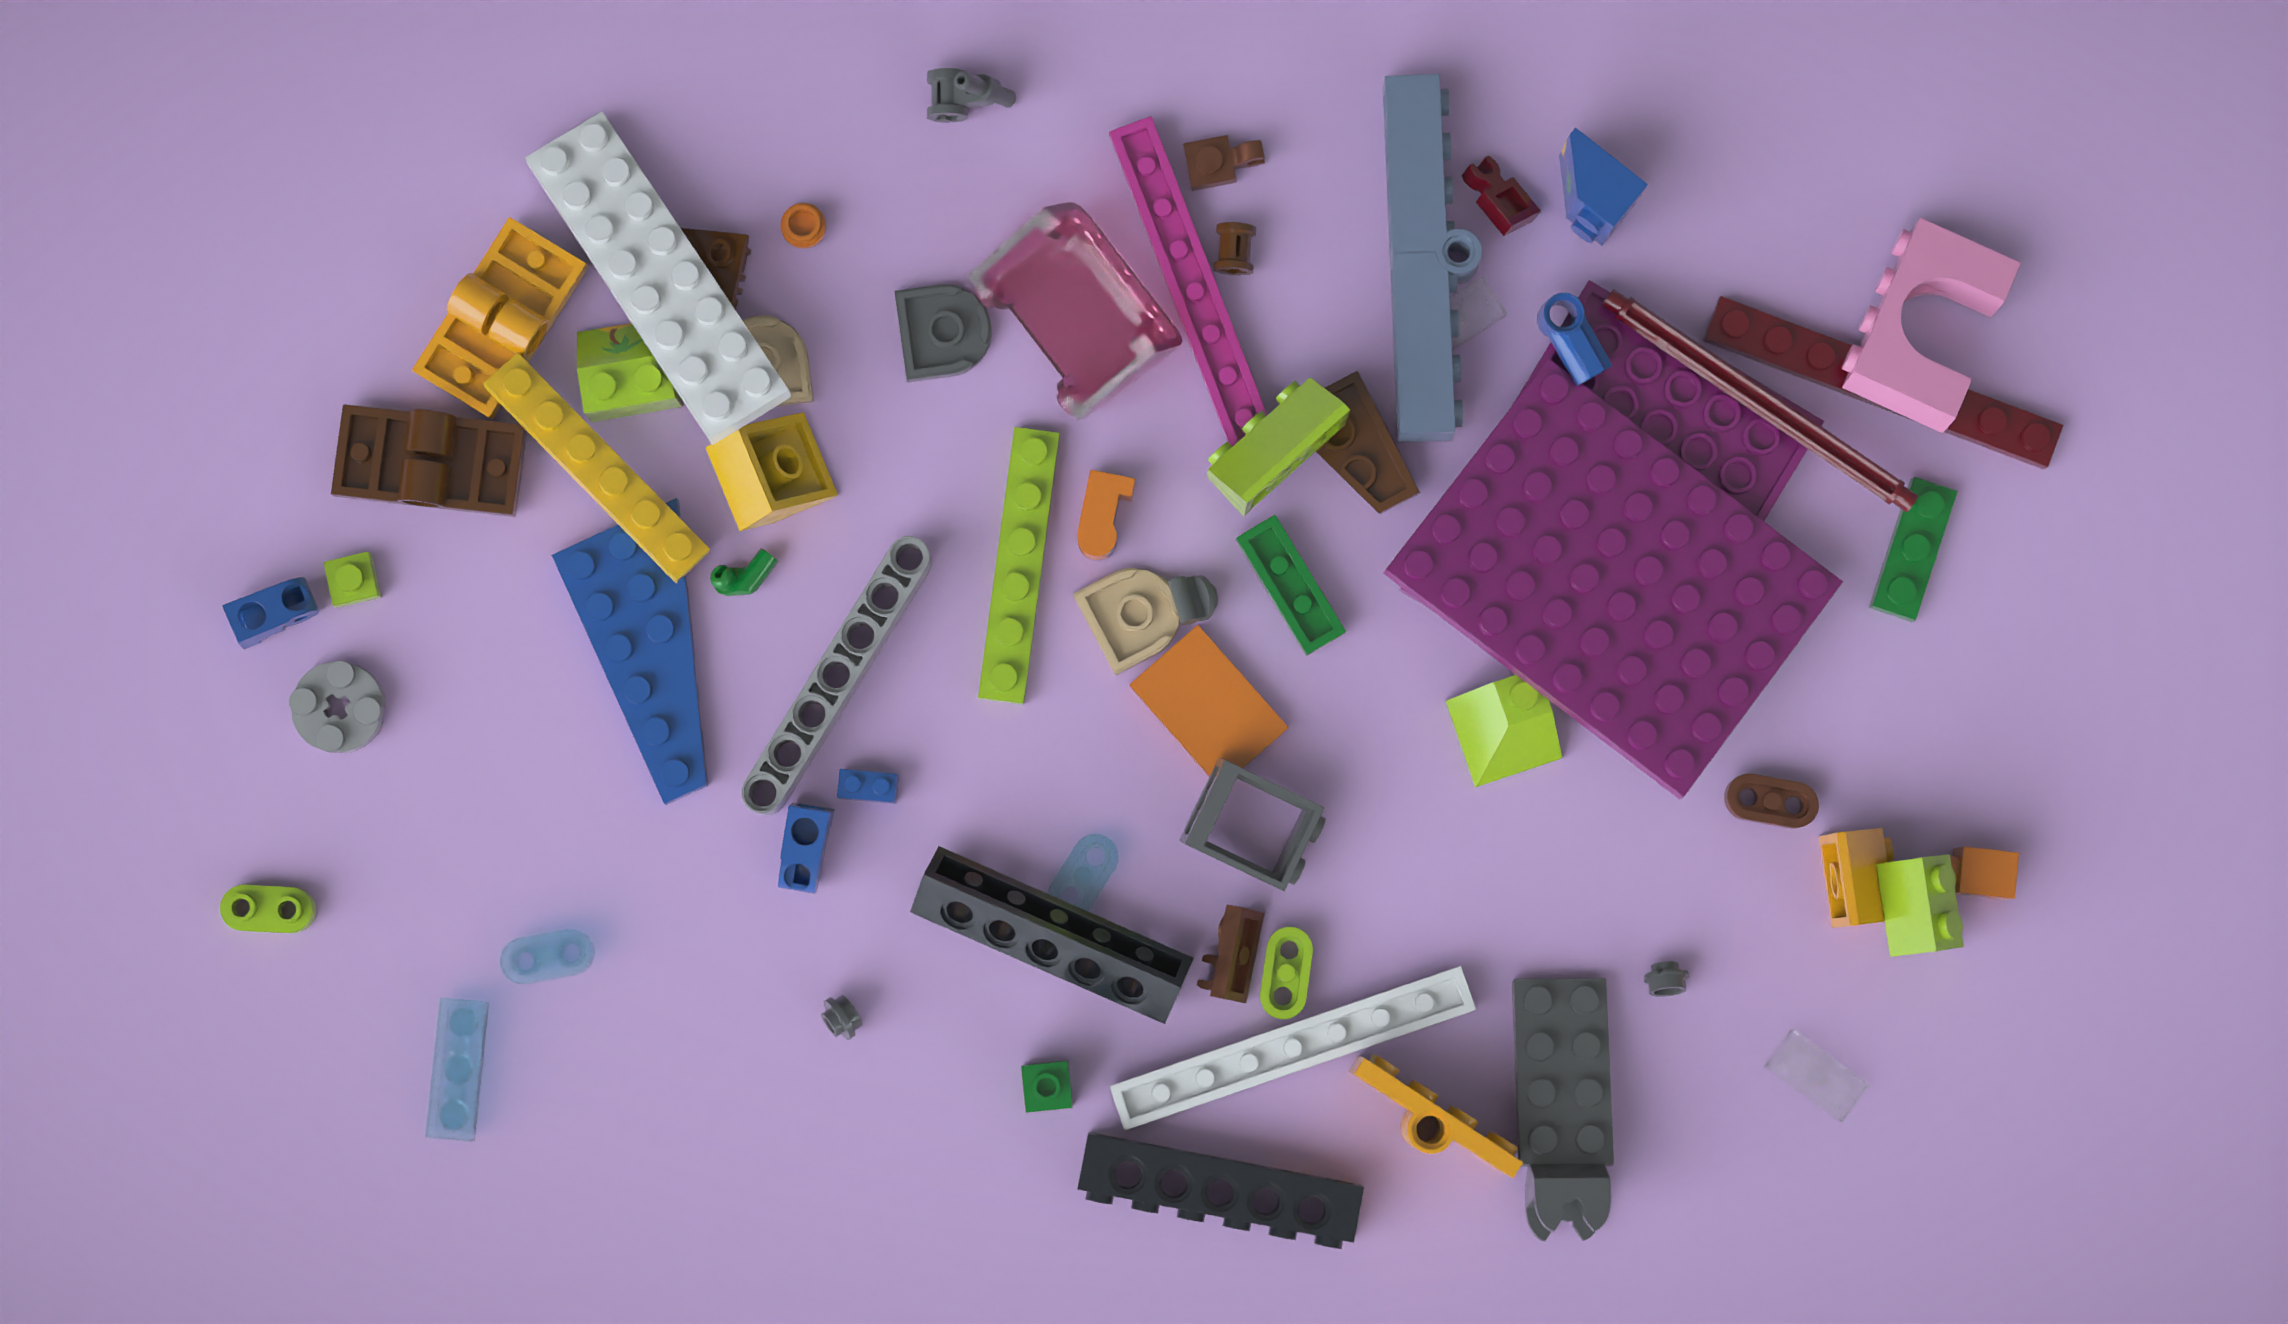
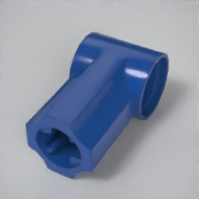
(1577, 342)

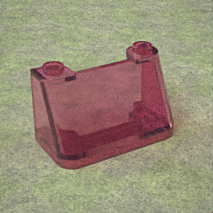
(1077, 305)

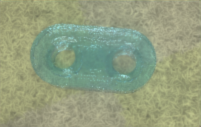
(1085, 877)
(548, 956)

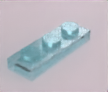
(457, 1069)

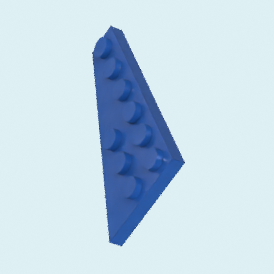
(646, 650)

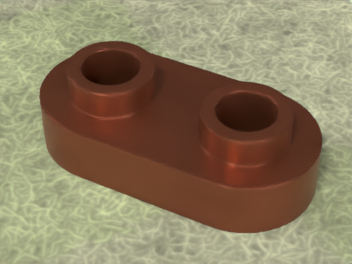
(1770, 801)

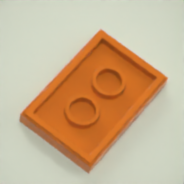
(1208, 703)

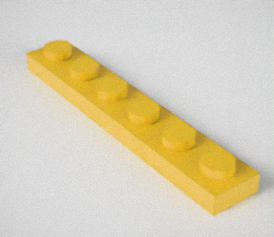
(596, 467)

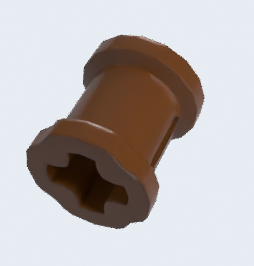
(1234, 248)

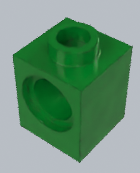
(1047, 1086)

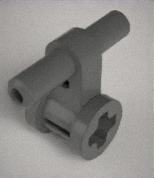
(958, 90)

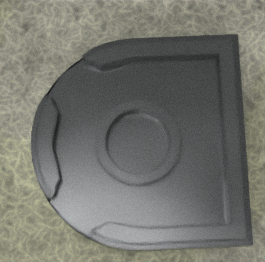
(941, 331)

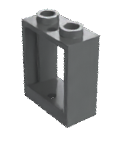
(1210, 803)

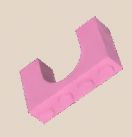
(1885, 363)

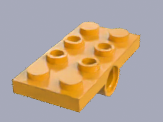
(498, 313)
(1452, 1125)

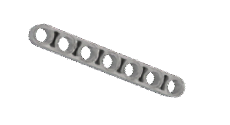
(838, 652)

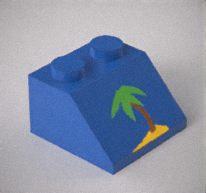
(1596, 188)

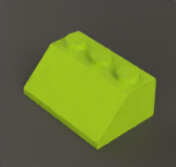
(1276, 443)

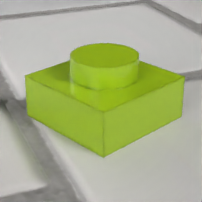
(352, 579)

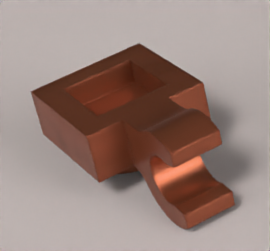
(1213, 161)

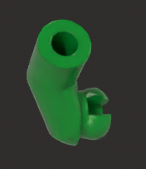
(743, 580)

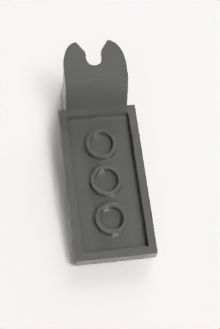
(1563, 1102)

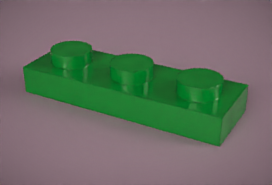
(1913, 551)
(1290, 585)

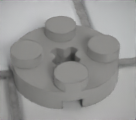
(311, 701)

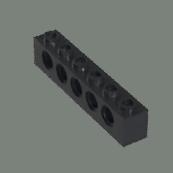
(1051, 934)
(1340, 1198)

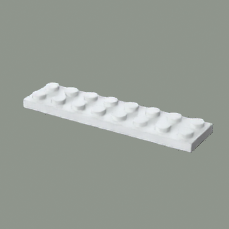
(658, 278)

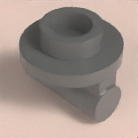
(1193, 598)

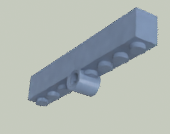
(1419, 258)

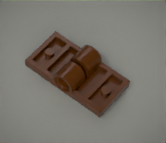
(429, 460)

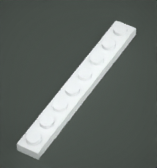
(1292, 1048)

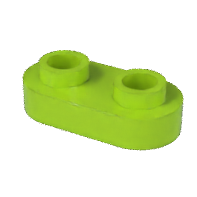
(266, 909)
(1286, 973)

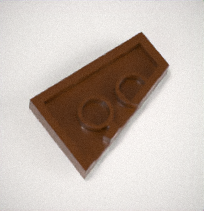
(1366, 451)

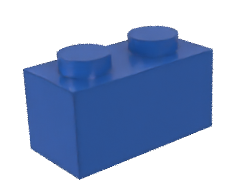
(867, 786)

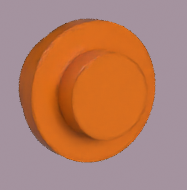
(803, 225)

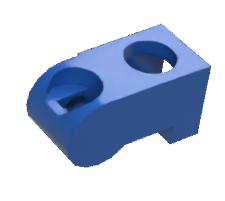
(270, 611)
(804, 846)

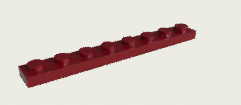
(1820, 361)

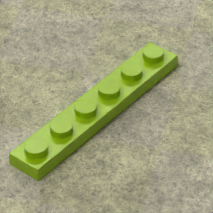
(1018, 566)

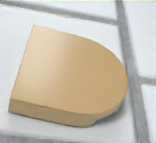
(786, 354)
(1129, 616)

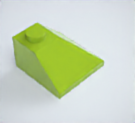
(1504, 729)

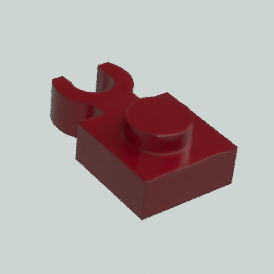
(1501, 200)

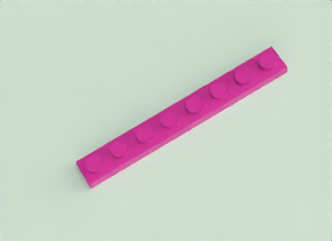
(1188, 276)

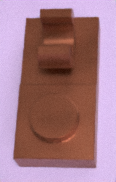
(1237, 948)

